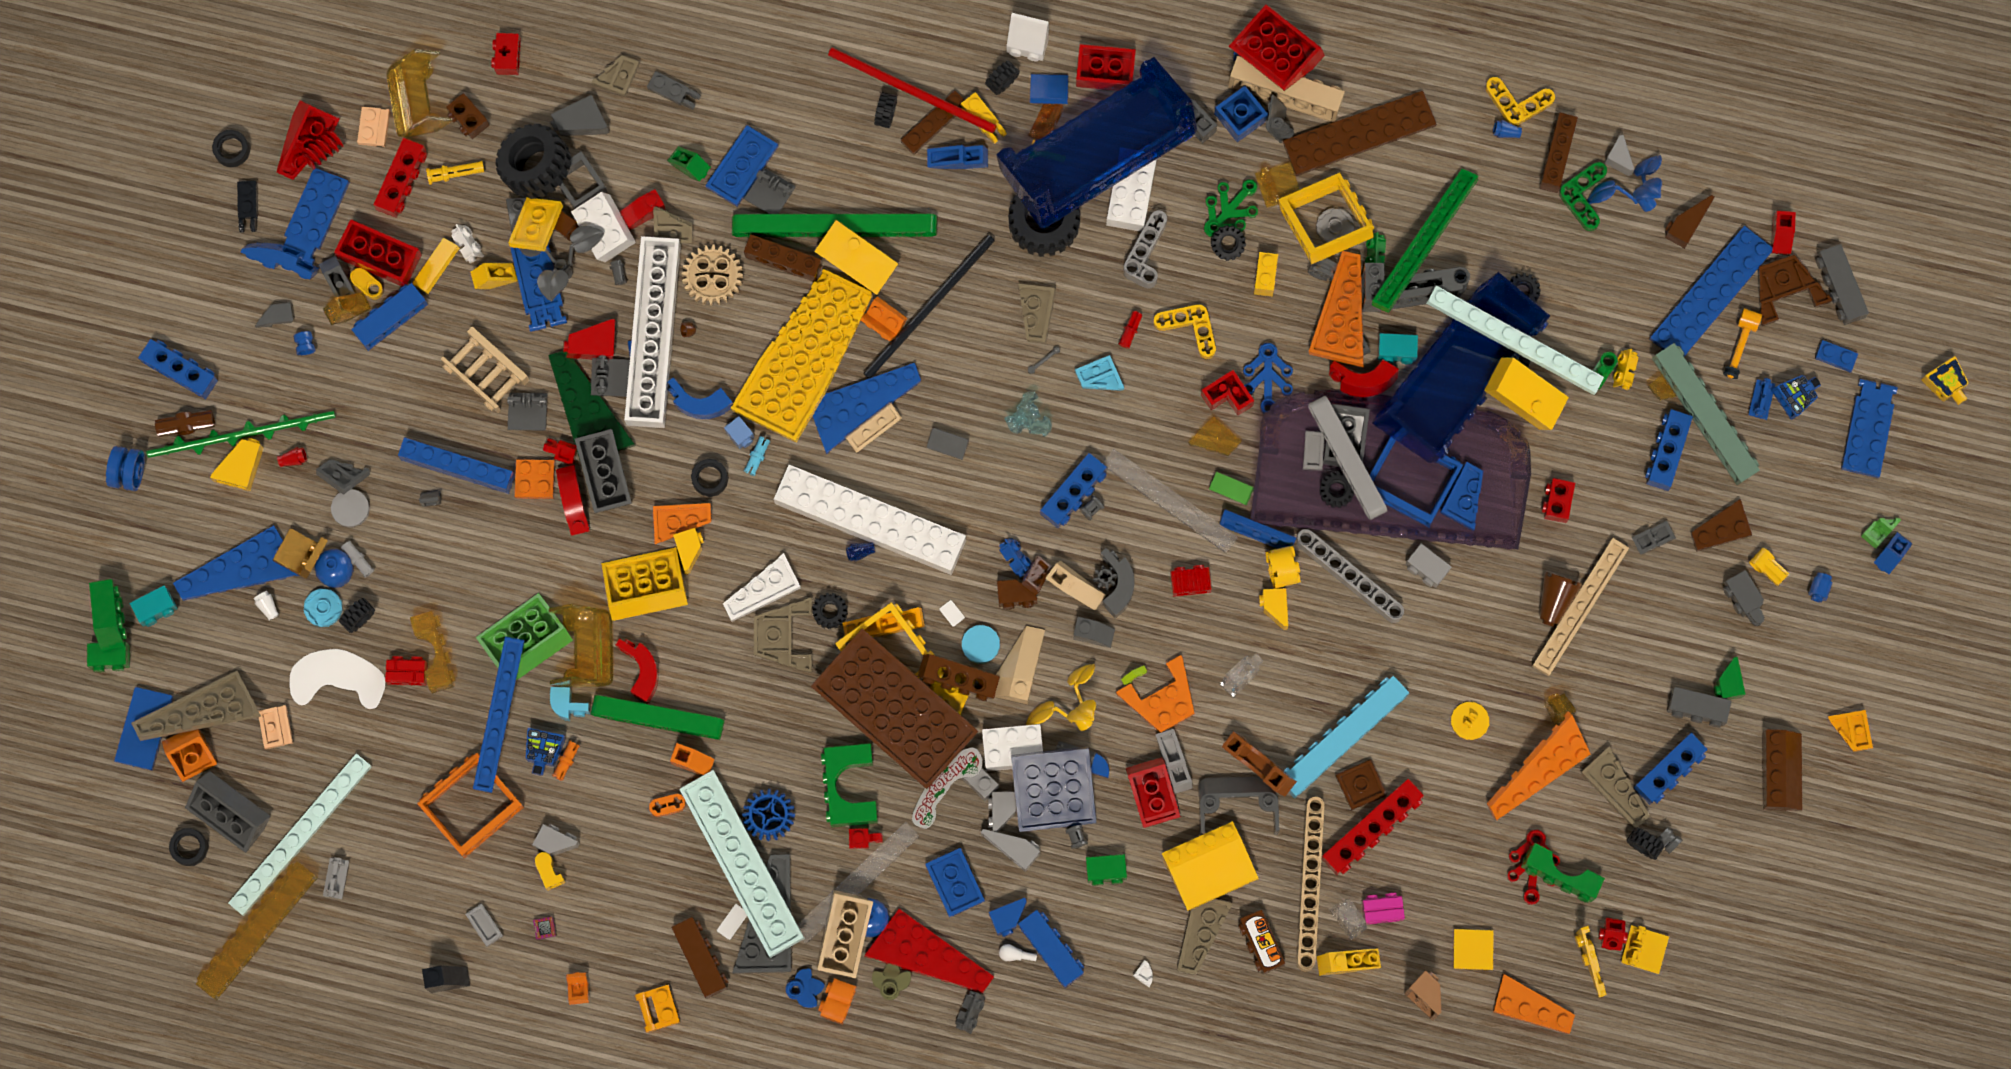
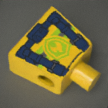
(1947, 381)

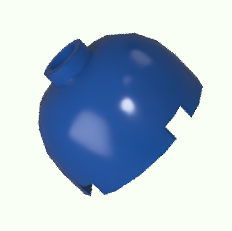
(334, 568)
(878, 919)

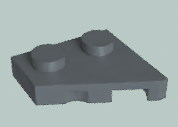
(341, 475)

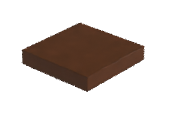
(1361, 785)

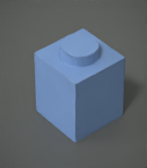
(739, 433)

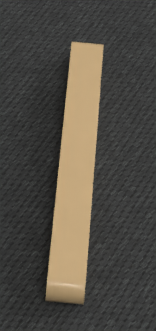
(1313, 874)

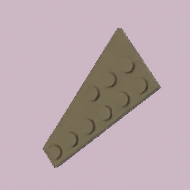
(210, 706)

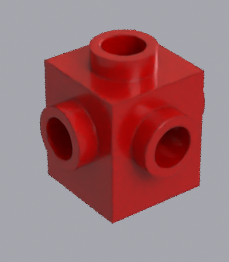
(1613, 934)

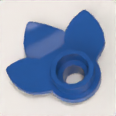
(807, 988)

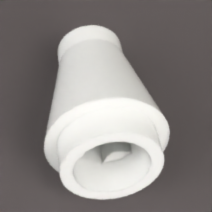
(266, 604)

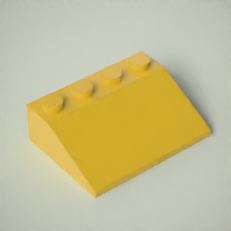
(644, 584)
(1209, 866)

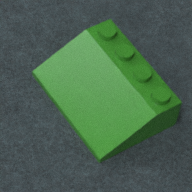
(535, 625)

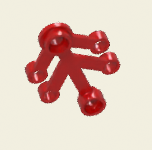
(1518, 871)

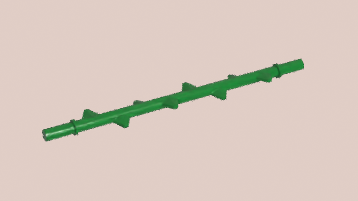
(232, 438)

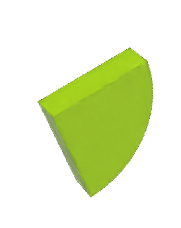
(1134, 674)

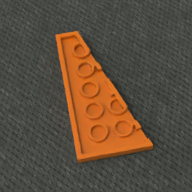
(1341, 321)

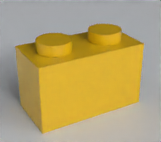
(1266, 274)

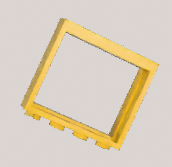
(1315, 192)
(906, 625)

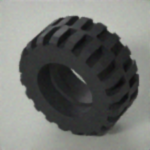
(546, 174)
(1041, 242)

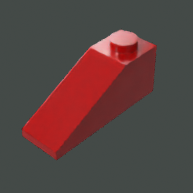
(641, 209)

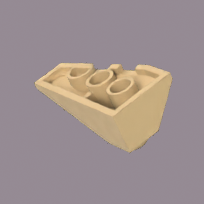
(1020, 667)

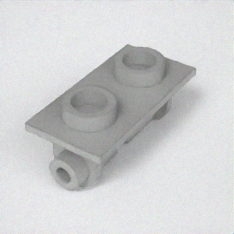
(336, 878)

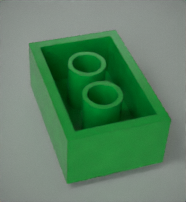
(107, 614)

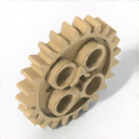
(713, 259)

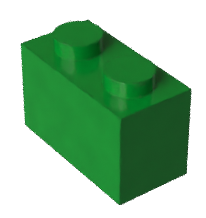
(111, 659)
(1106, 869)

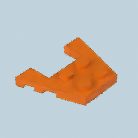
(1167, 705)

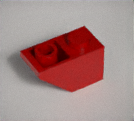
(1783, 232)

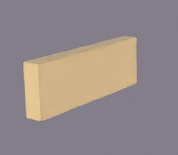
(873, 427)

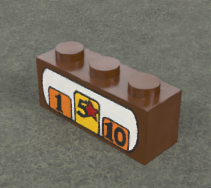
(1261, 942)

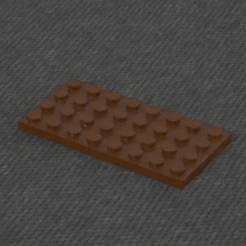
(894, 708)

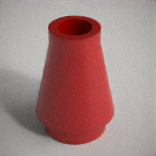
(293, 457)

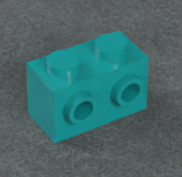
(1398, 348)
(154, 606)

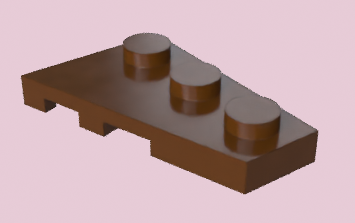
(1723, 528)

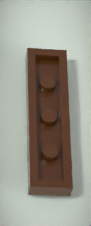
(930, 125)

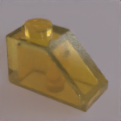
(346, 307)
(1558, 706)

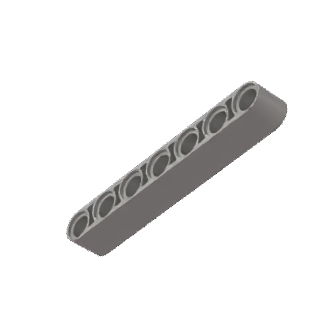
(1347, 457)
(1353, 585)

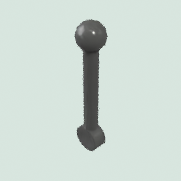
(1031, 370)

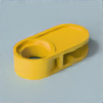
(363, 281)

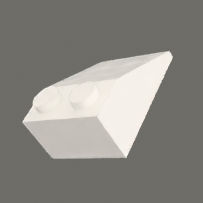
(1027, 37)

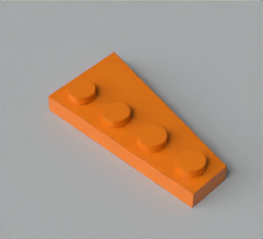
(1528, 1006)

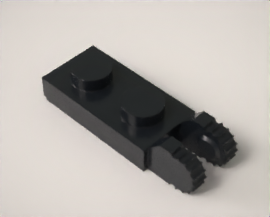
(247, 204)

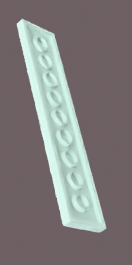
(742, 864)

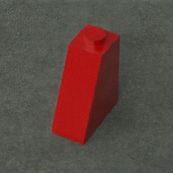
(591, 342)

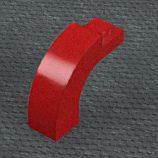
(1364, 384)
(572, 500)
(648, 677)

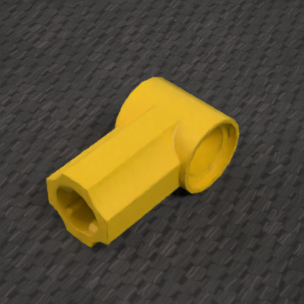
(1765, 563)

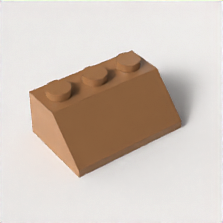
(1426, 994)

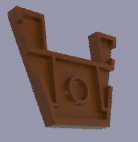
(1783, 280)

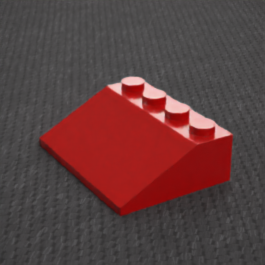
(1277, 48)

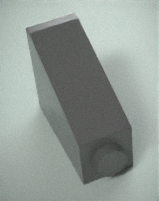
(579, 119)

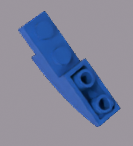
(274, 254)

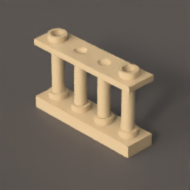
(489, 351)

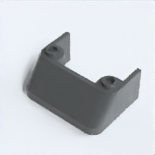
(1235, 787)

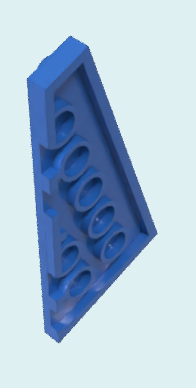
(852, 405)

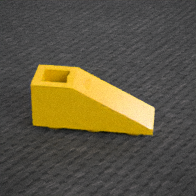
(1348, 961)

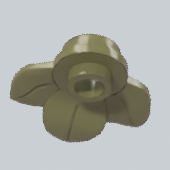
(891, 978)

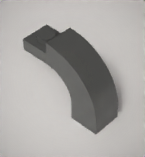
(1122, 595)

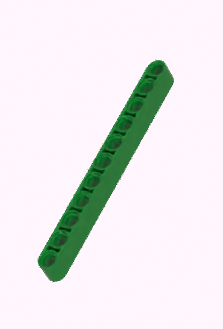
(819, 224)

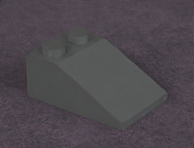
(1355, 424)

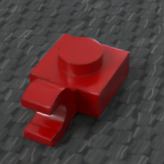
(563, 450)
(861, 838)

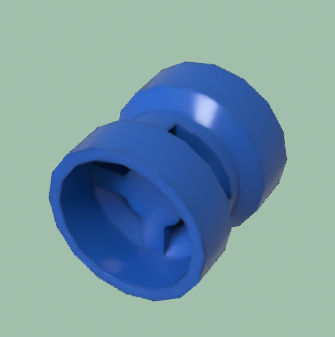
(304, 343)

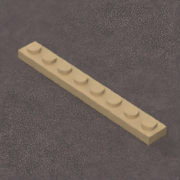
(1580, 607)

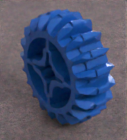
(771, 807)

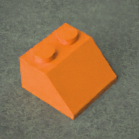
(189, 753)

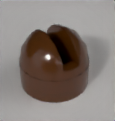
(687, 329)

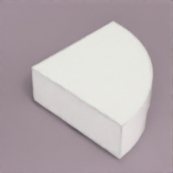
(1144, 974)

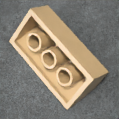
(844, 934)

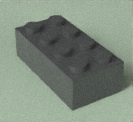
(603, 471)

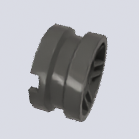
(1323, 269)

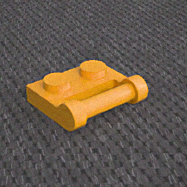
(663, 1005)

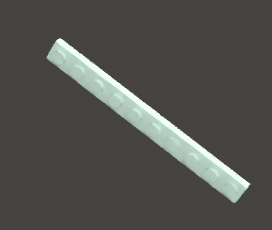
(1515, 340)
(299, 835)

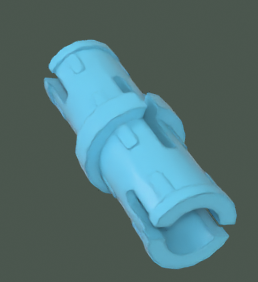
(757, 456)

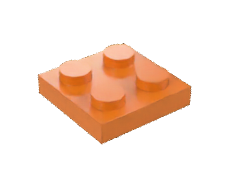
(534, 479)

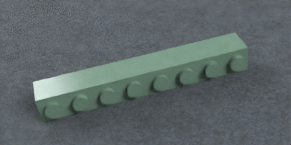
(1706, 414)

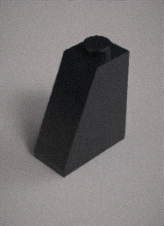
(445, 978)

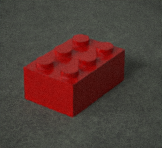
(1105, 67)

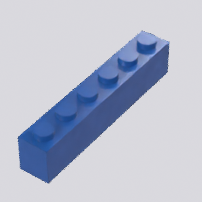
(456, 465)

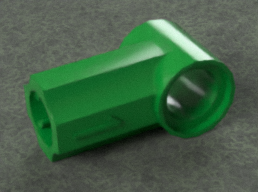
(1604, 370)

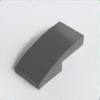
(1653, 538)

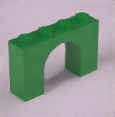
(837, 761)

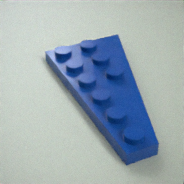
(238, 568)

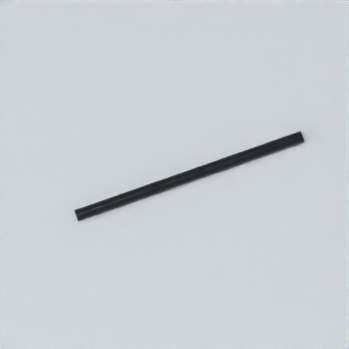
(928, 307)

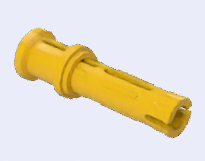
(478, 168)

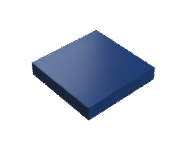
(1049, 89)

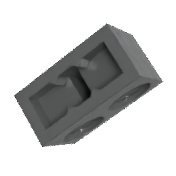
(1205, 125)

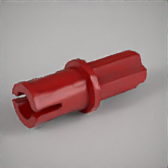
(1130, 330)

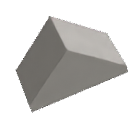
(1620, 158)

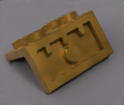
(299, 553)

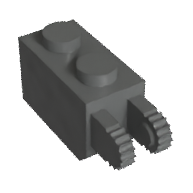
(1745, 597)

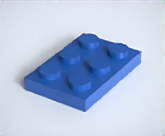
(954, 882)

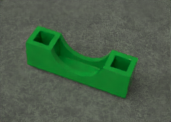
(1540, 863)

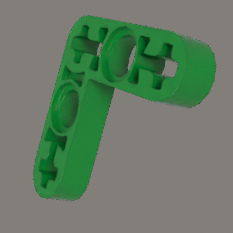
(1578, 190)

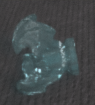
(1027, 416)

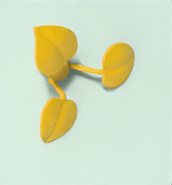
(1082, 715)

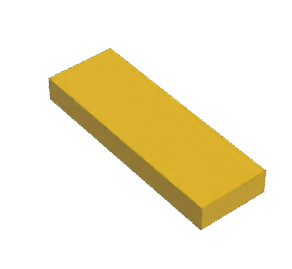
(435, 265)

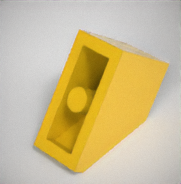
(493, 275)
(689, 547)
(1275, 606)

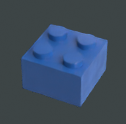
(1241, 114)

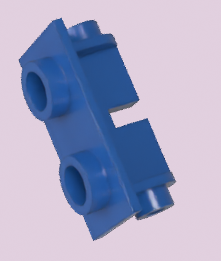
(1761, 399)
(1012, 550)

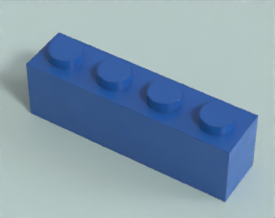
(389, 316)
(1051, 949)

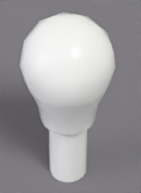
(1010, 953)

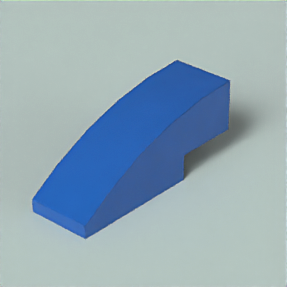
(957, 157)

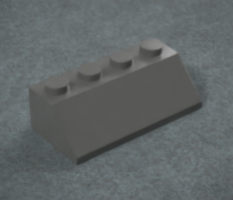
(227, 811)

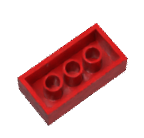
(377, 253)

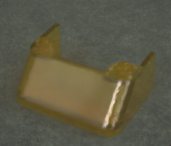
(410, 95)
(591, 646)

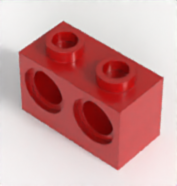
(1562, 501)

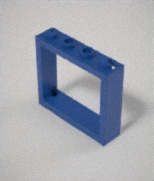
(1406, 508)

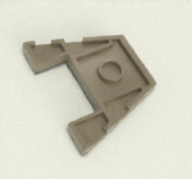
(774, 635)

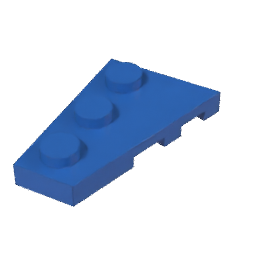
(1463, 498)

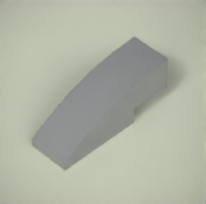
(1174, 761)

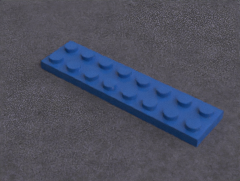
(1713, 291)

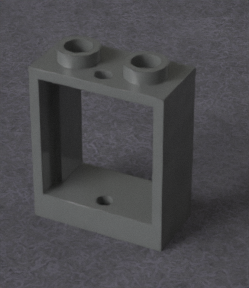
(576, 162)
(1371, 283)

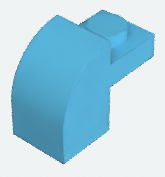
(561, 704)

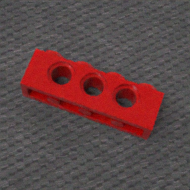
(406, 150)

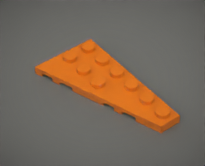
(1545, 764)

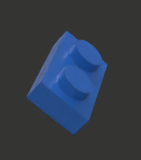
(1836, 356)

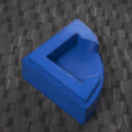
(1100, 766)

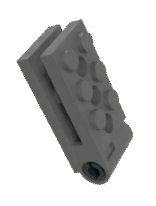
(1422, 284)

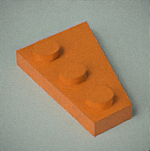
(679, 518)

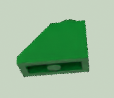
(689, 163)
(1730, 683)

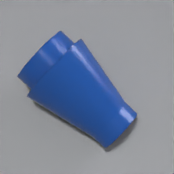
(1506, 130)

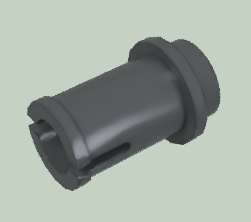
(618, 272)

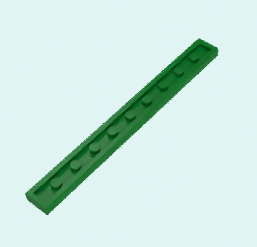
(1425, 241)

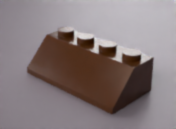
(1782, 770)

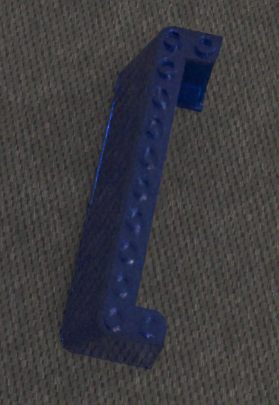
(1100, 145)
(1455, 373)

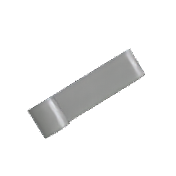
(1148, 247)

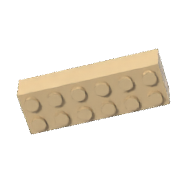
(1303, 96)

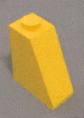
(240, 465)

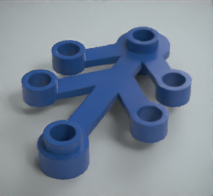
(1268, 374)

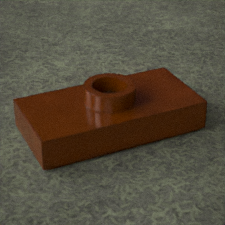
(1036, 575)

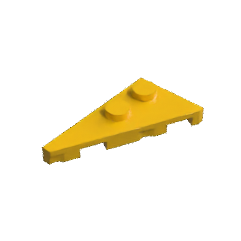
(1590, 959)

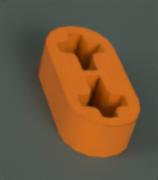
(666, 801)

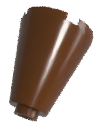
(1556, 597)

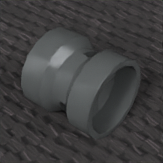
(1669, 840)

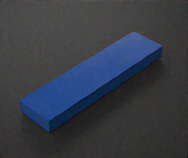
(1256, 530)

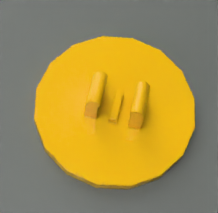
(1470, 721)

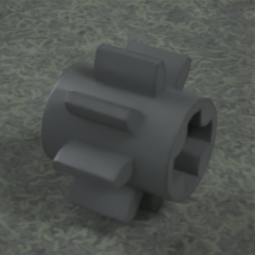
(1101, 581)

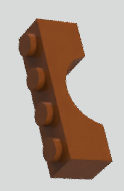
(1259, 763)

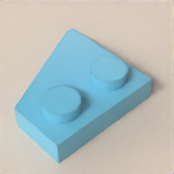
(1099, 375)

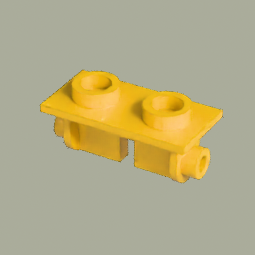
(1622, 376)

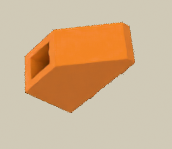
(691, 760)

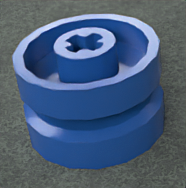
(125, 468)

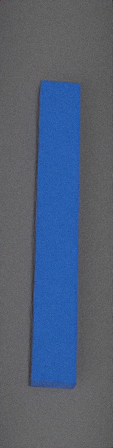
(498, 714)

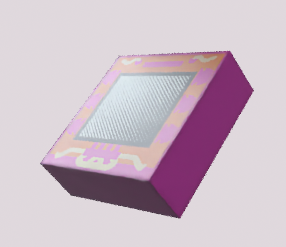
(544, 928)

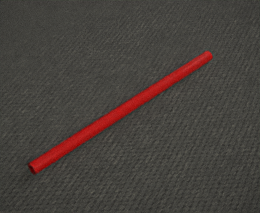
(912, 90)

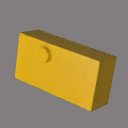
(856, 257)
(1526, 393)

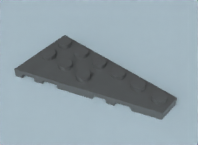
(752, 954)

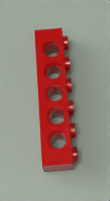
(1332, 856)

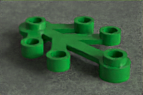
(1228, 210)

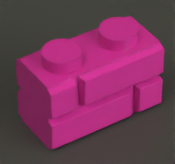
(1383, 910)

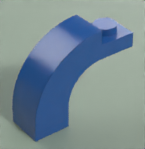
(704, 408)

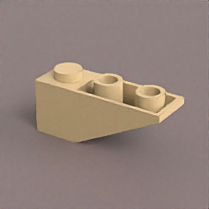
(1075, 585)

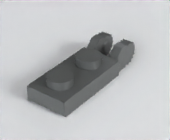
(672, 90)

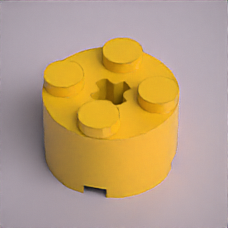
(1282, 567)

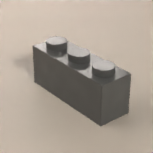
(1699, 707)

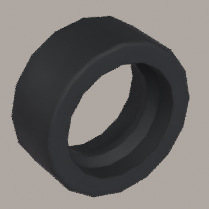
(230, 134)
(713, 491)
(189, 861)

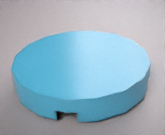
(323, 607)
(980, 644)

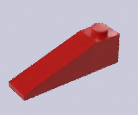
(305, 126)

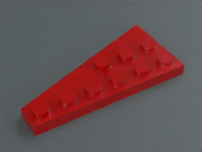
(921, 951)

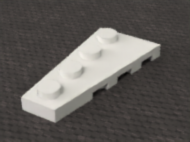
(767, 587)

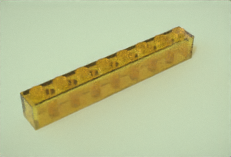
(256, 930)

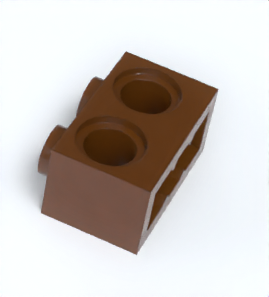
(470, 114)

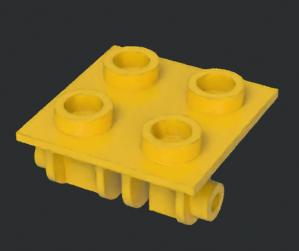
(1645, 949)

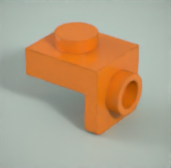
(577, 988)

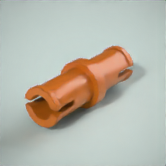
(565, 760)

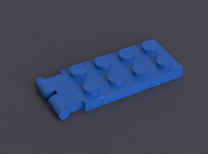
(315, 213)
(534, 302)
(1869, 429)

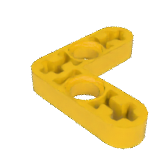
(1519, 108)
(1195, 322)

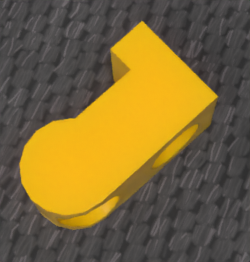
(545, 868)

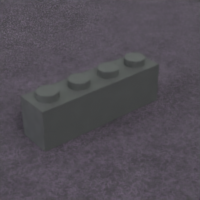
(1842, 284)

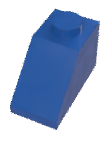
(1892, 553)
(1007, 917)

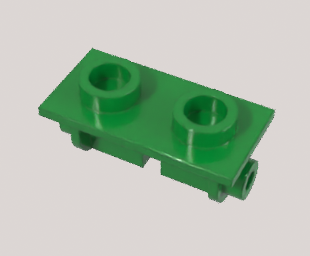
(1374, 247)

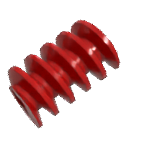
(321, 148)

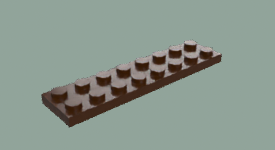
(1359, 133)

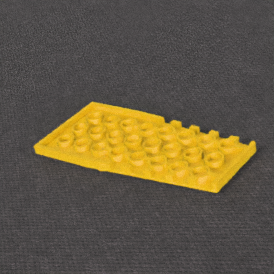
(804, 357)

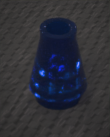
(859, 551)

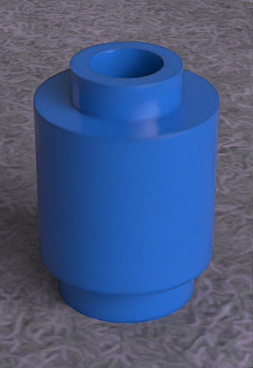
(1820, 587)

